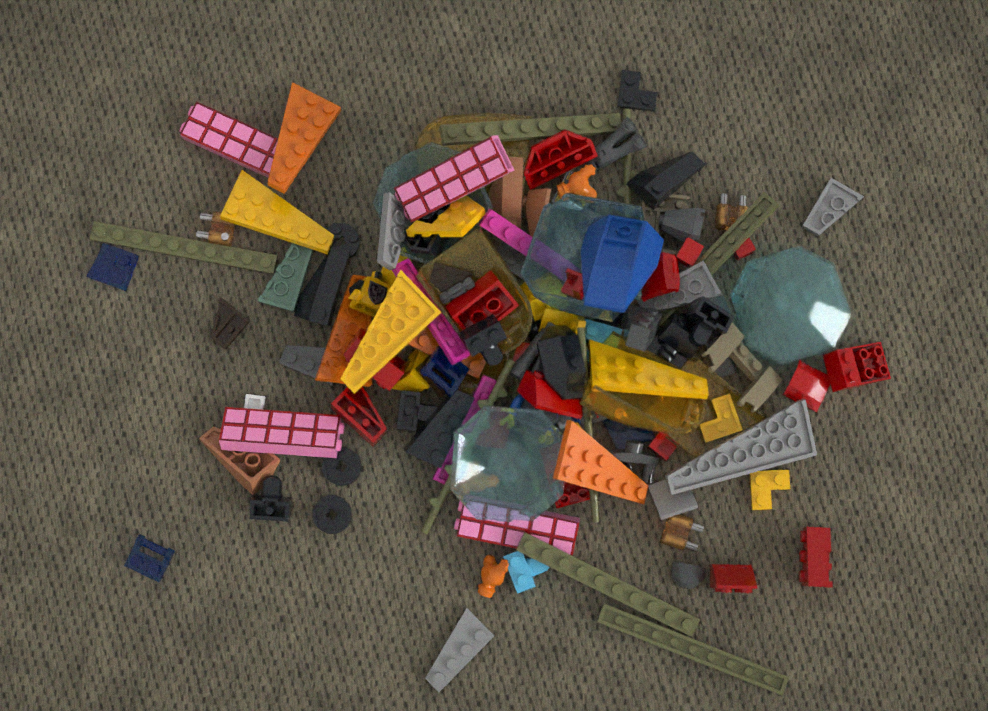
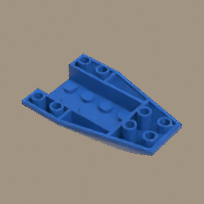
(618, 261)

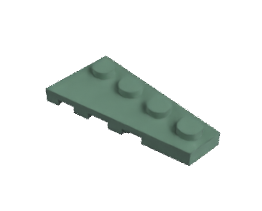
(288, 279)

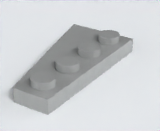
(391, 231)
(693, 284)
(463, 644)

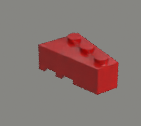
(360, 414)
(815, 557)

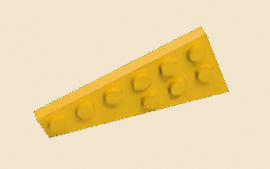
(264, 211)
(395, 325)
(630, 373)

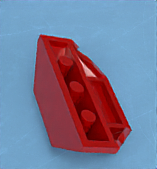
(557, 156)

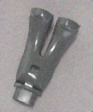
(608, 154)
(526, 359)

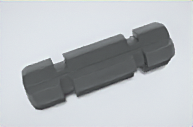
(457, 290)

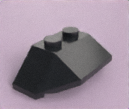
(427, 245)
(562, 361)

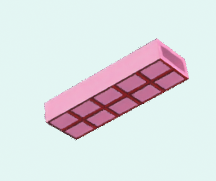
(229, 138)
(453, 178)
(281, 432)
(549, 527)

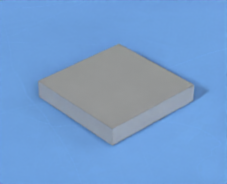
(671, 505)

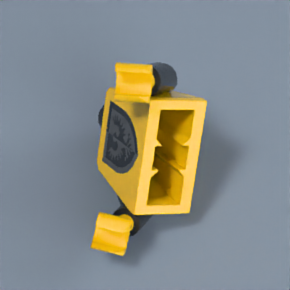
(368, 294)

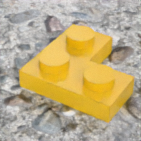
(726, 422)
(761, 485)

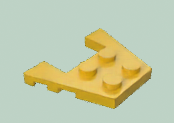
(453, 222)

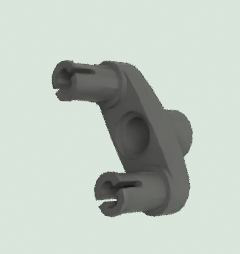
(634, 454)

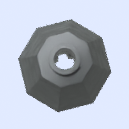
(682, 223)

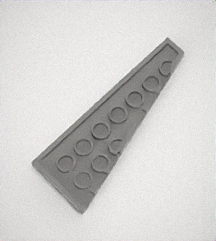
(770, 443)

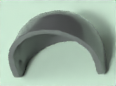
(687, 575)

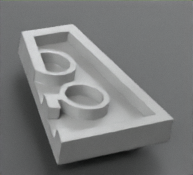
(830, 206)

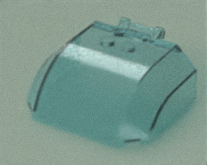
(558, 247)

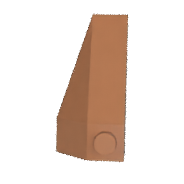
(507, 193)
(534, 204)
(246, 467)

